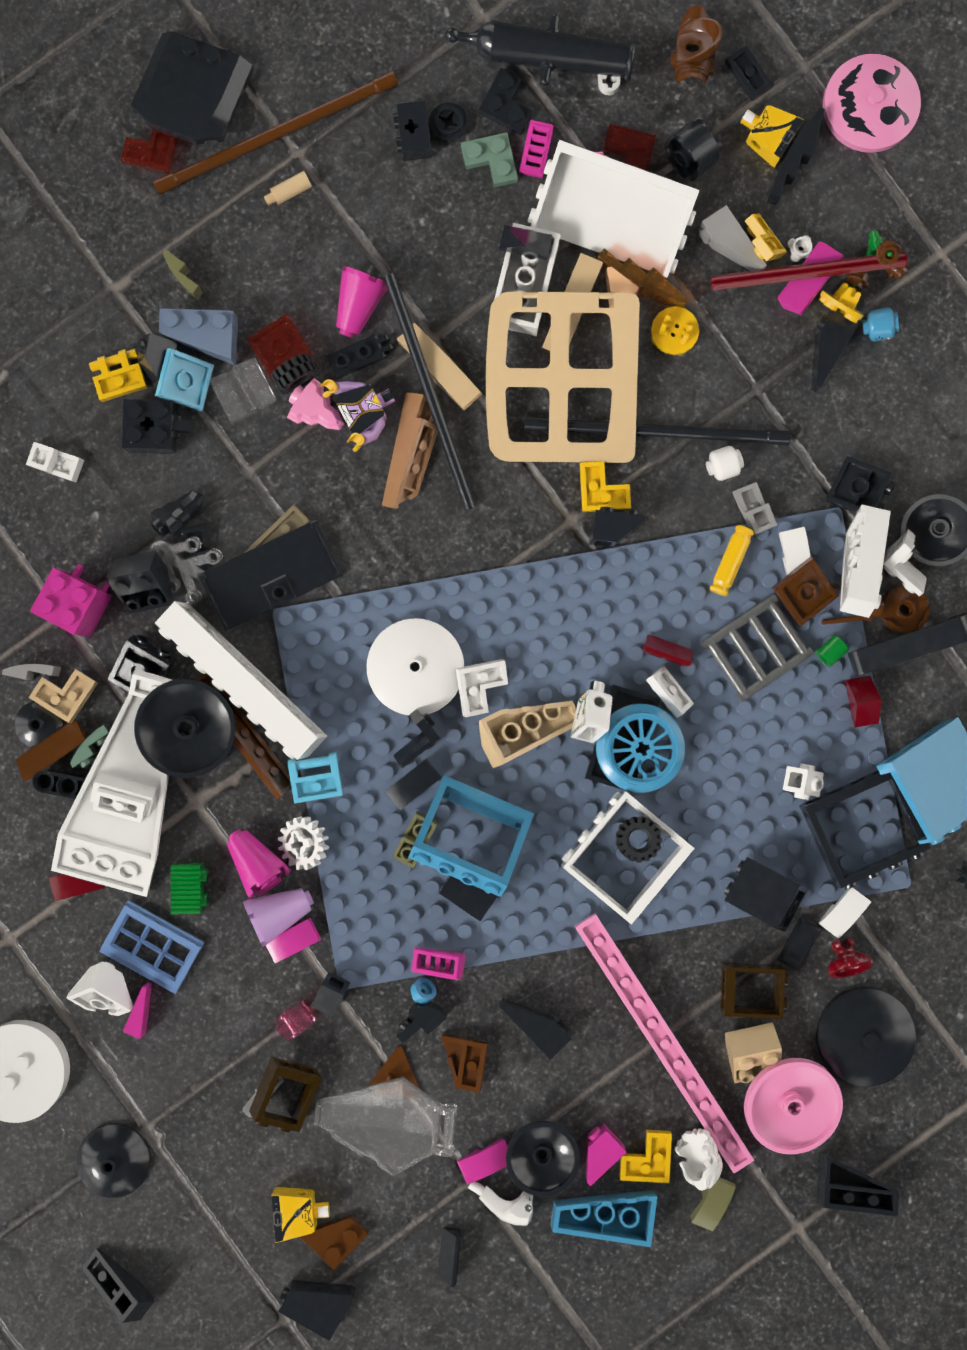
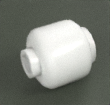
(725, 463)

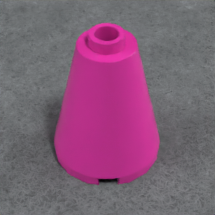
(357, 300)
(255, 863)

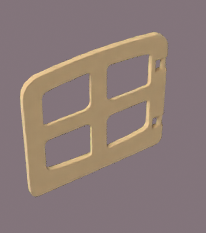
(561, 377)

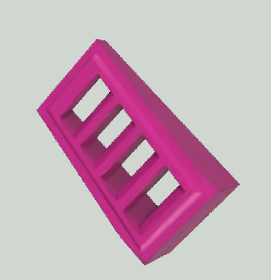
(541, 129)
(437, 971)

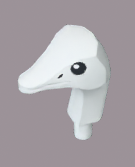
(514, 1212)

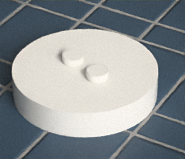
(31, 1070)

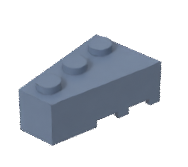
(202, 330)

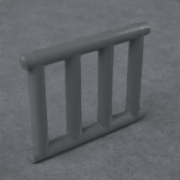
(763, 678)

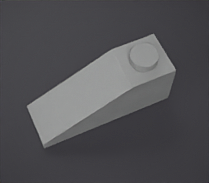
(729, 239)

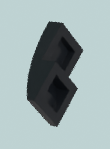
(201, 533)
(413, 784)

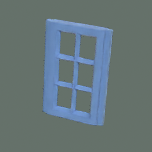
(142, 967)

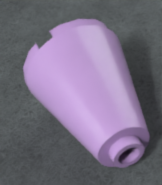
(277, 912)

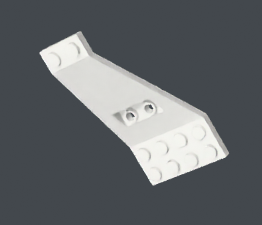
(111, 837)

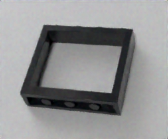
(842, 793)

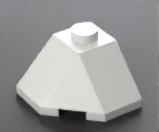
(102, 989)

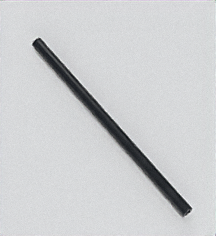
(429, 391)

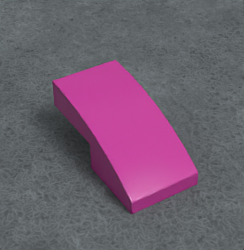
(293, 940)
(483, 1162)

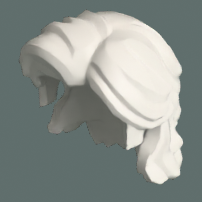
(702, 1161)

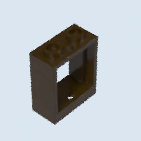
(727, 998)
(290, 1070)

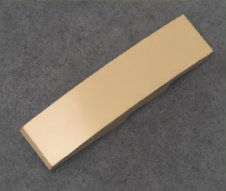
(581, 280)
(445, 371)

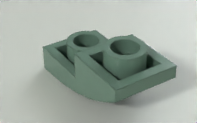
(87, 751)

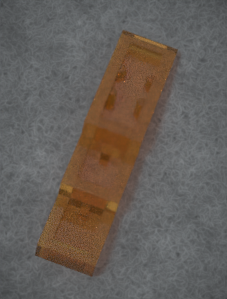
(650, 285)

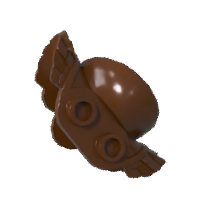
(698, 30)

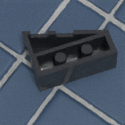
(852, 1190)

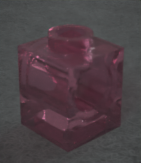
(294, 1021)

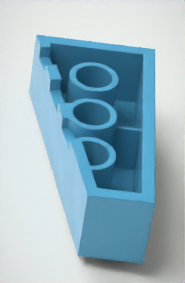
(608, 1217)

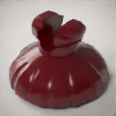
(848, 961)

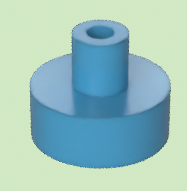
(423, 991)

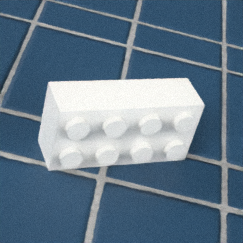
(527, 275)

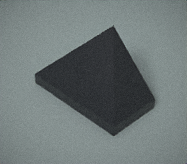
(525, 242)

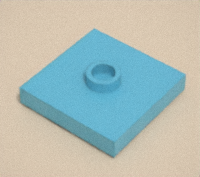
(184, 379)

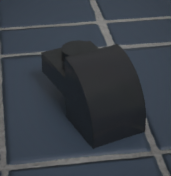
(424, 1016)

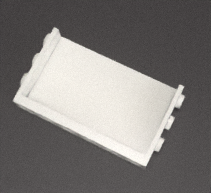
(614, 208)

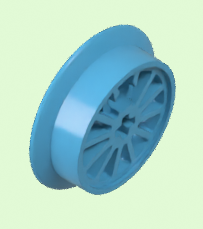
(656, 778)

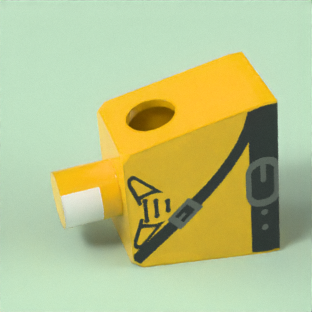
(771, 132)
(296, 1212)

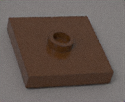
(805, 591)

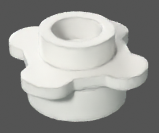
(794, 244)

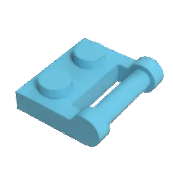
(315, 786)

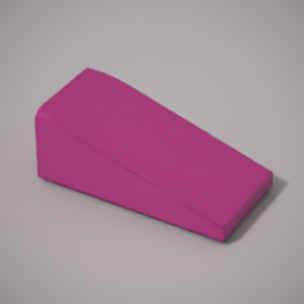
(138, 1018)

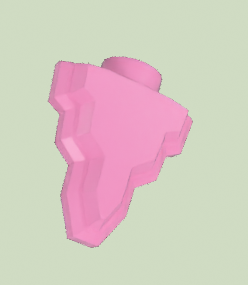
(313, 408)

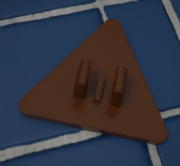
(395, 1067)

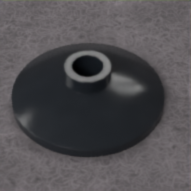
(24, 724)

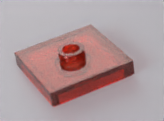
(277, 343)

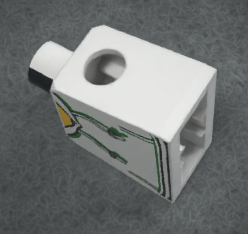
(592, 714)

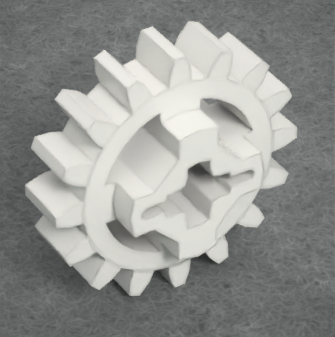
(303, 843)

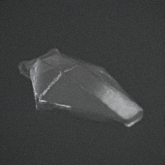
(388, 1123)

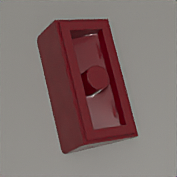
(667, 651)

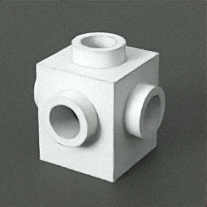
(803, 781)

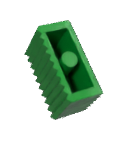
(188, 888)

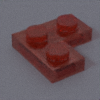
(631, 143)
(151, 155)

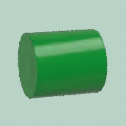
(832, 651)

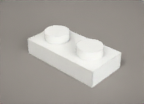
(670, 692)

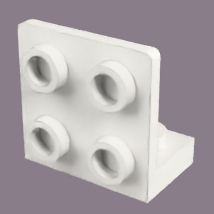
(897, 564)

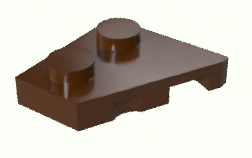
(466, 1060)
(336, 1239)

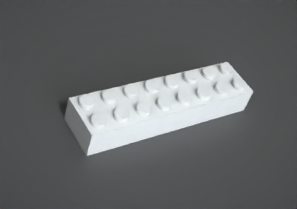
(241, 680)

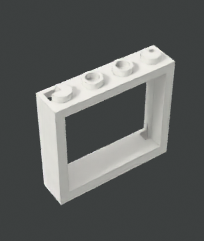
(656, 882)

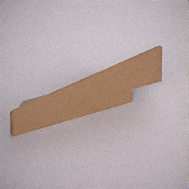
(411, 451)

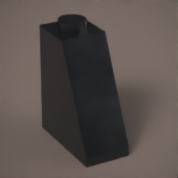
(316, 1305)

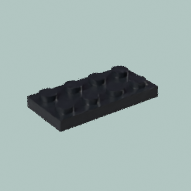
(620, 698)

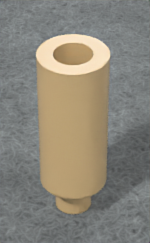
(288, 189)

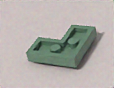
(493, 152)

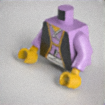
(360, 409)

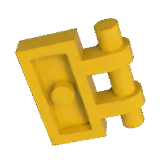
(120, 381)

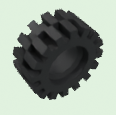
(294, 373)
(652, 845)

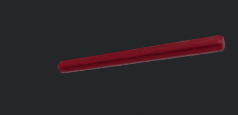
(803, 271)

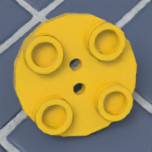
(845, 299)
(664, 326)

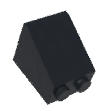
(765, 894)

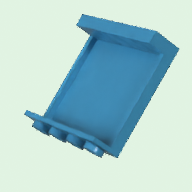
(934, 778)

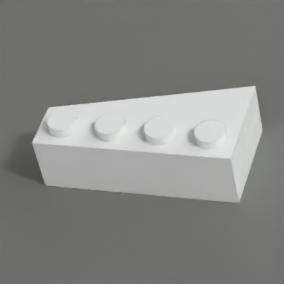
(864, 561)

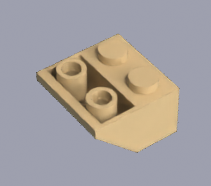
(752, 1051)

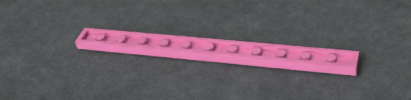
(664, 1042)

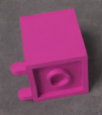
(72, 602)

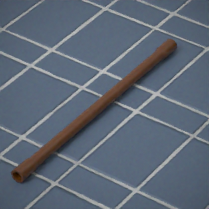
(174, 179)

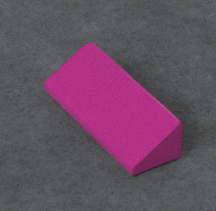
(800, 293)

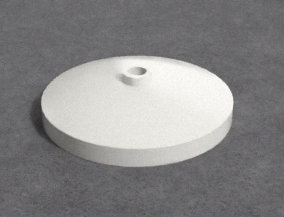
(400, 647)

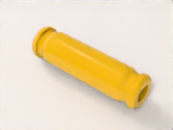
(731, 560)

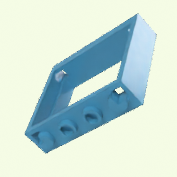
(485, 805)

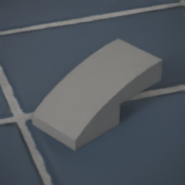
(753, 508)
(27, 671)

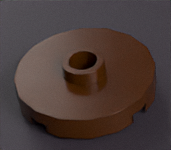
(916, 614)

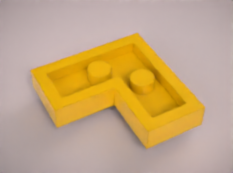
(766, 243)
(598, 494)
(654, 1164)

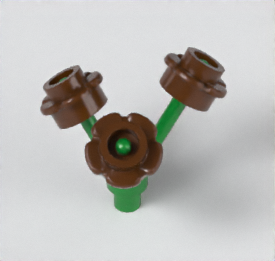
(887, 254)

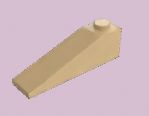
(519, 730)

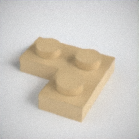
(67, 701)

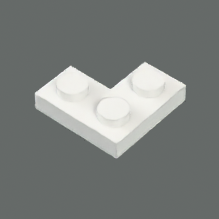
(474, 681)

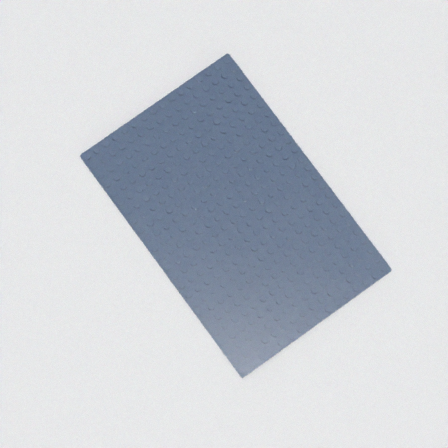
(558, 632)

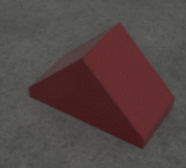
(863, 701)

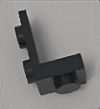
(420, 743)

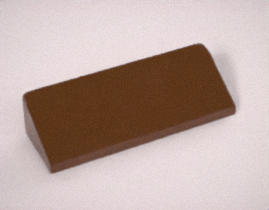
(51, 749)

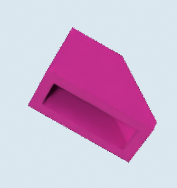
(602, 1152)

